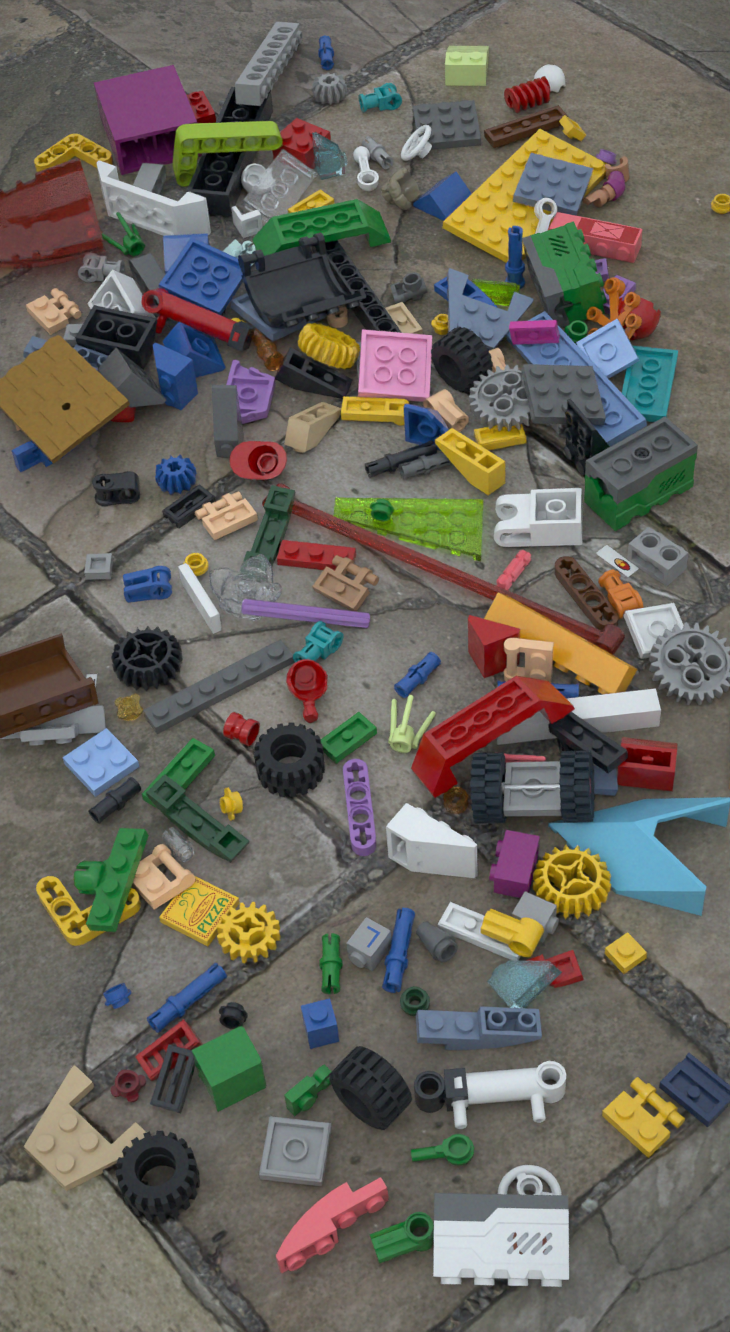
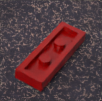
(311, 554)

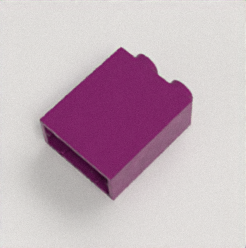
(143, 116)

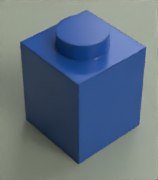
(320, 1023)

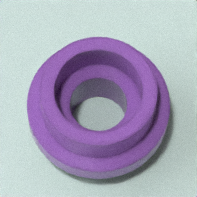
(607, 156)

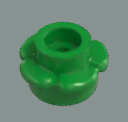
(381, 510)

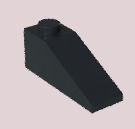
(311, 376)

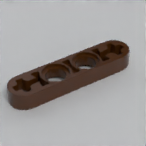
(590, 592)

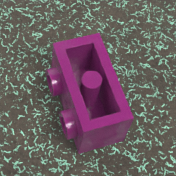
(516, 863)

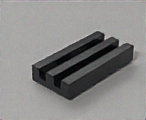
(188, 512)
(186, 1080)

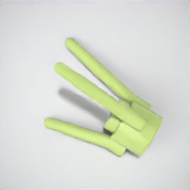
(403, 738)

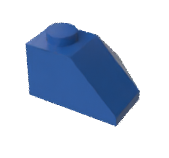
(422, 424)

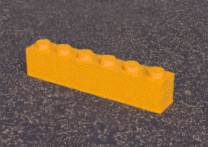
(569, 649)

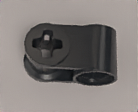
(119, 488)

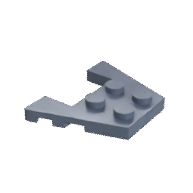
(483, 319)

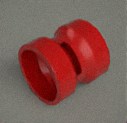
(239, 728)

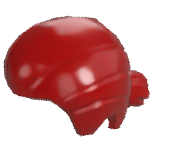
(307, 683)

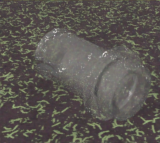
(182, 849)

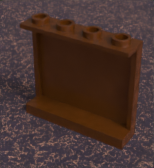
(41, 685)

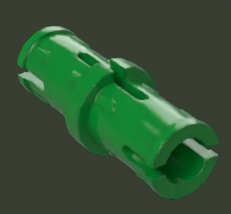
(330, 964)

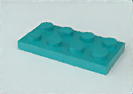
(651, 381)

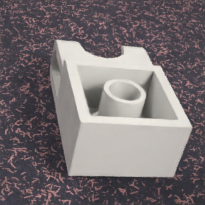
(540, 518)

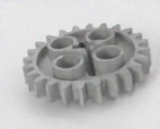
(500, 399)
(691, 663)

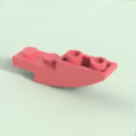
(318, 1227)

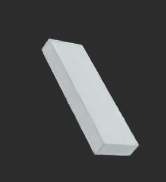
(200, 598)
(466, 926)

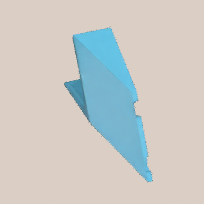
(635, 858)

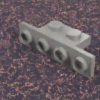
(65, 727)

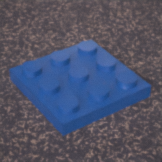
(204, 276)

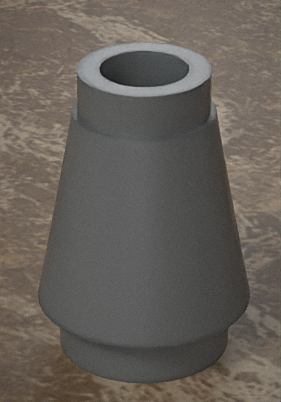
(438, 943)

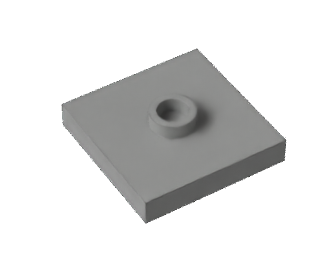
(295, 1151)

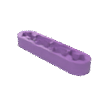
(361, 806)

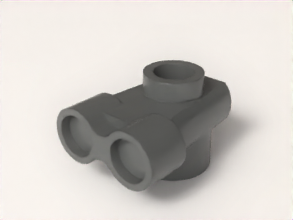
(411, 288)

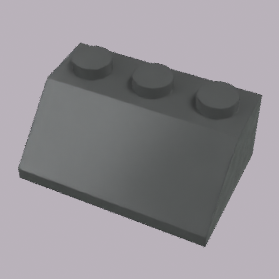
(130, 380)

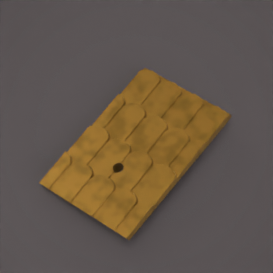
(58, 398)

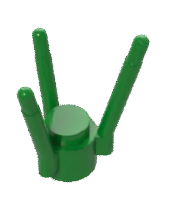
(131, 242)

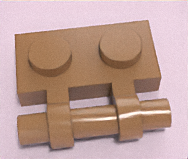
(342, 589)

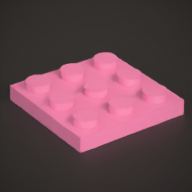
(395, 365)

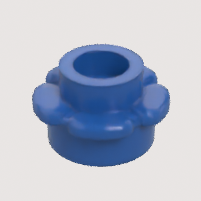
(117, 995)

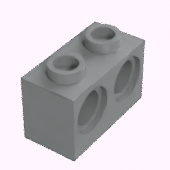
(657, 556)

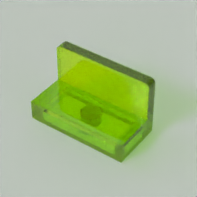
(497, 291)

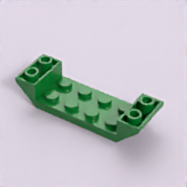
(333, 221)

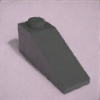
(226, 419)

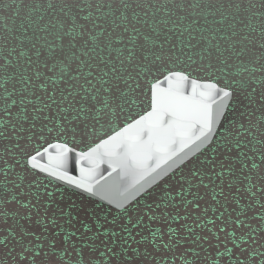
(150, 209)

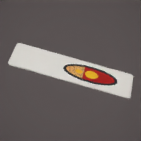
(617, 560)

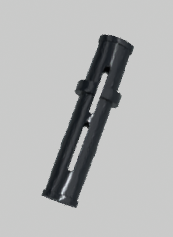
(391, 462)

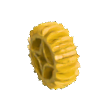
(328, 345)
(575, 894)

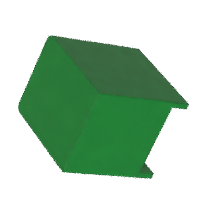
(230, 1068)

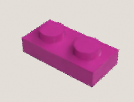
(534, 332)

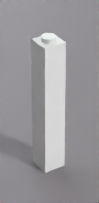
(603, 712)

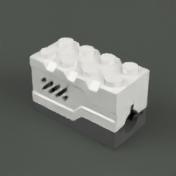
(501, 1238)

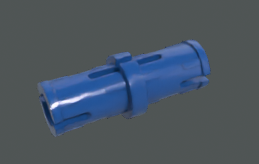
(326, 52)
(417, 674)

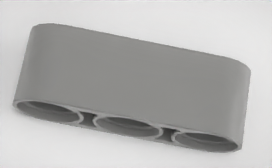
(151, 177)

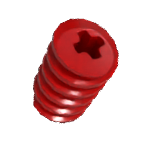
(528, 93)

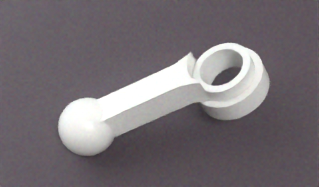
(361, 156)
(544, 219)

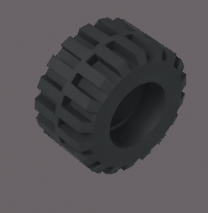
(461, 358)
(289, 742)
(370, 1088)
(155, 1152)

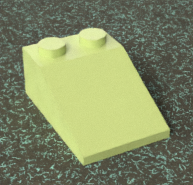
(466, 65)

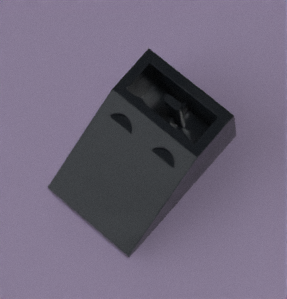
(581, 438)

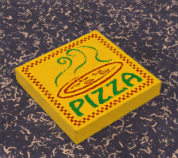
(199, 911)

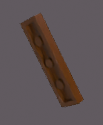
(524, 126)

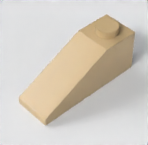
(310, 426)

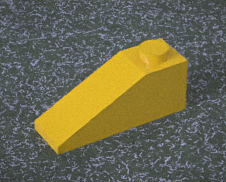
(473, 461)

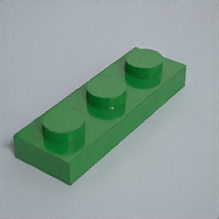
(185, 765)

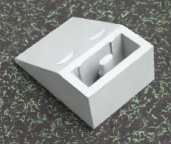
(429, 845)

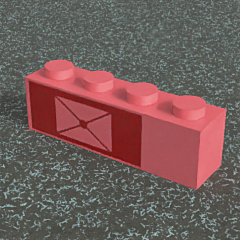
(604, 237)

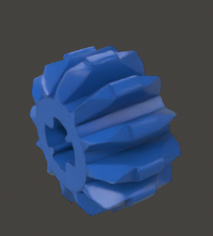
(175, 474)

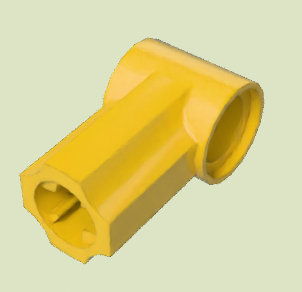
(520, 935)

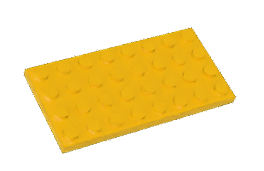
(490, 209)

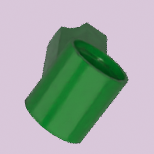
(399, 1238)

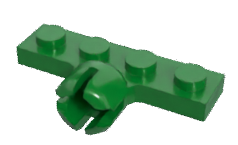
(111, 879)

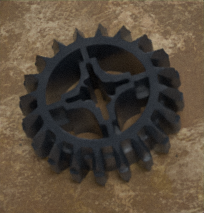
(147, 658)

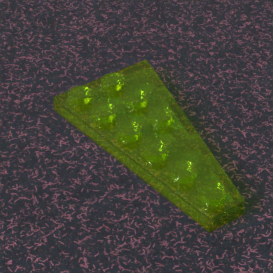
(423, 521)

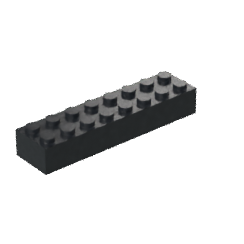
(220, 172)

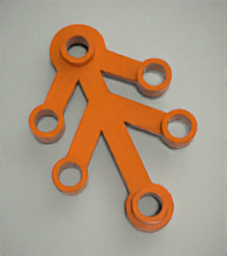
(615, 288)

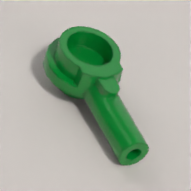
(456, 1150)

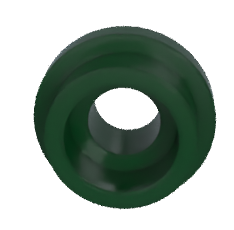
(411, 994)

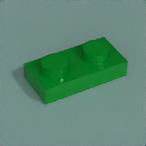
(348, 737)

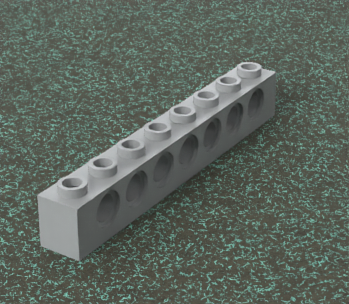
(267, 63)

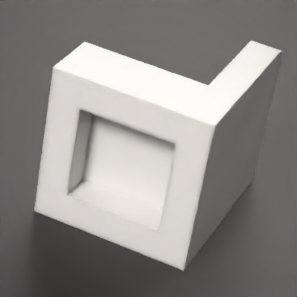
(248, 223)

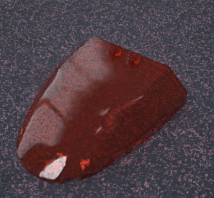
(49, 219)

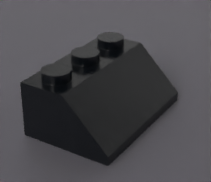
(118, 329)

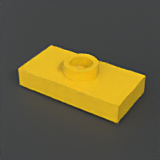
(495, 439)

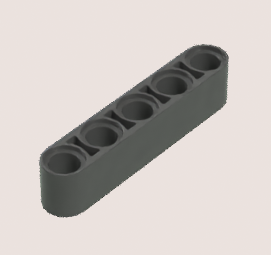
(148, 276)

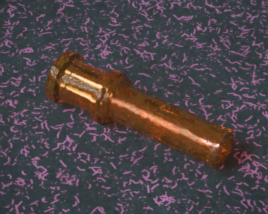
(267, 350)

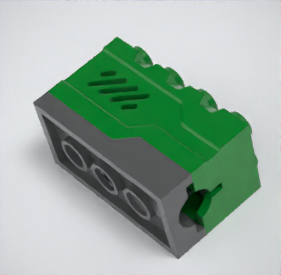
(564, 273)
(640, 473)

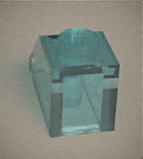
(328, 157)
(522, 981)

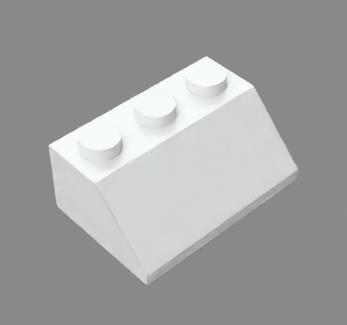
(119, 293)

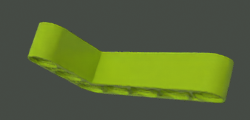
(219, 137)

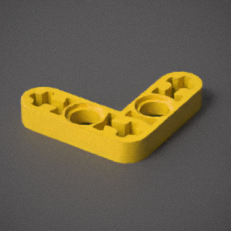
(73, 146)
(75, 917)

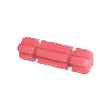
(513, 570)

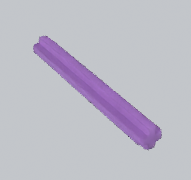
(305, 613)

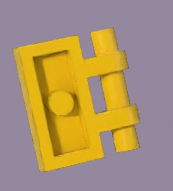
(639, 1125)

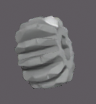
(329, 88)

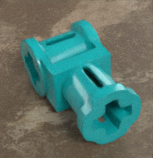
(381, 98)
(319, 643)

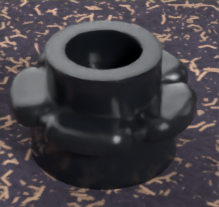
(232, 1015)

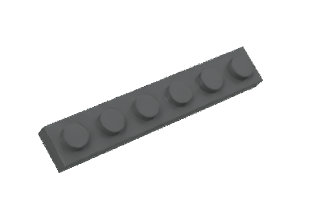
(218, 686)

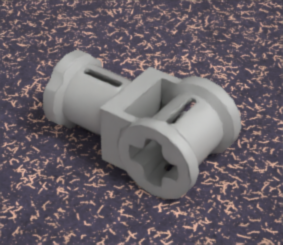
(98, 267)

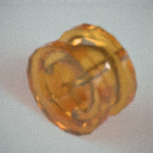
(461, 804)

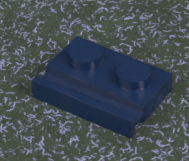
(697, 1089)

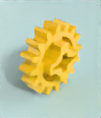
(248, 932)

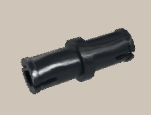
(114, 800)

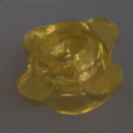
(131, 712)

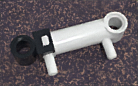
(465, 1089)

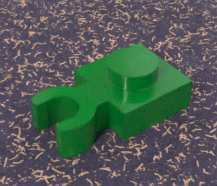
(304, 1093)

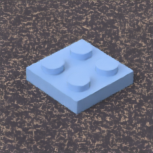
(609, 349)
(100, 762)

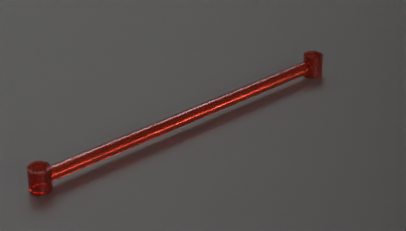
(608, 639)

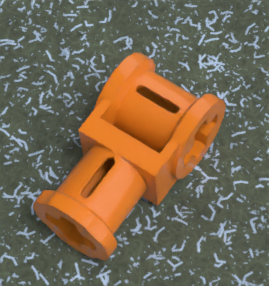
(620, 595)

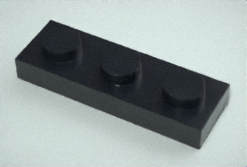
(584, 737)

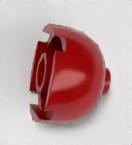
(649, 317)

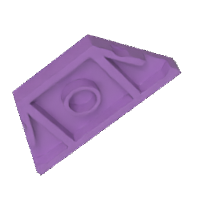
(254, 391)

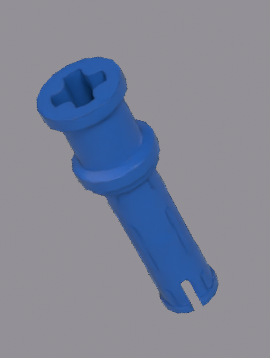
(515, 265)

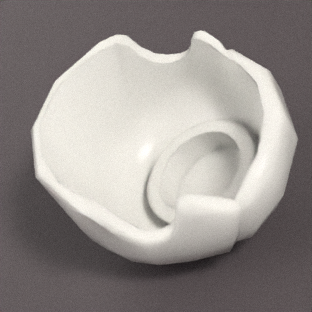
(554, 76)
(251, 175)

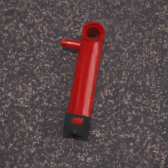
(236, 334)

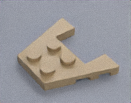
(67, 1143)

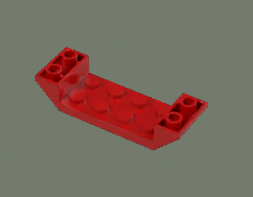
(482, 723)

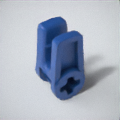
(146, 585)

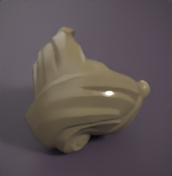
(401, 189)

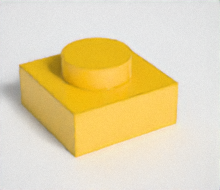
(571, 128)
(625, 953)

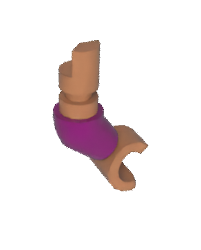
(613, 187)

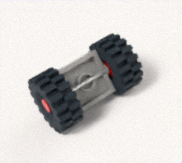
(532, 787)

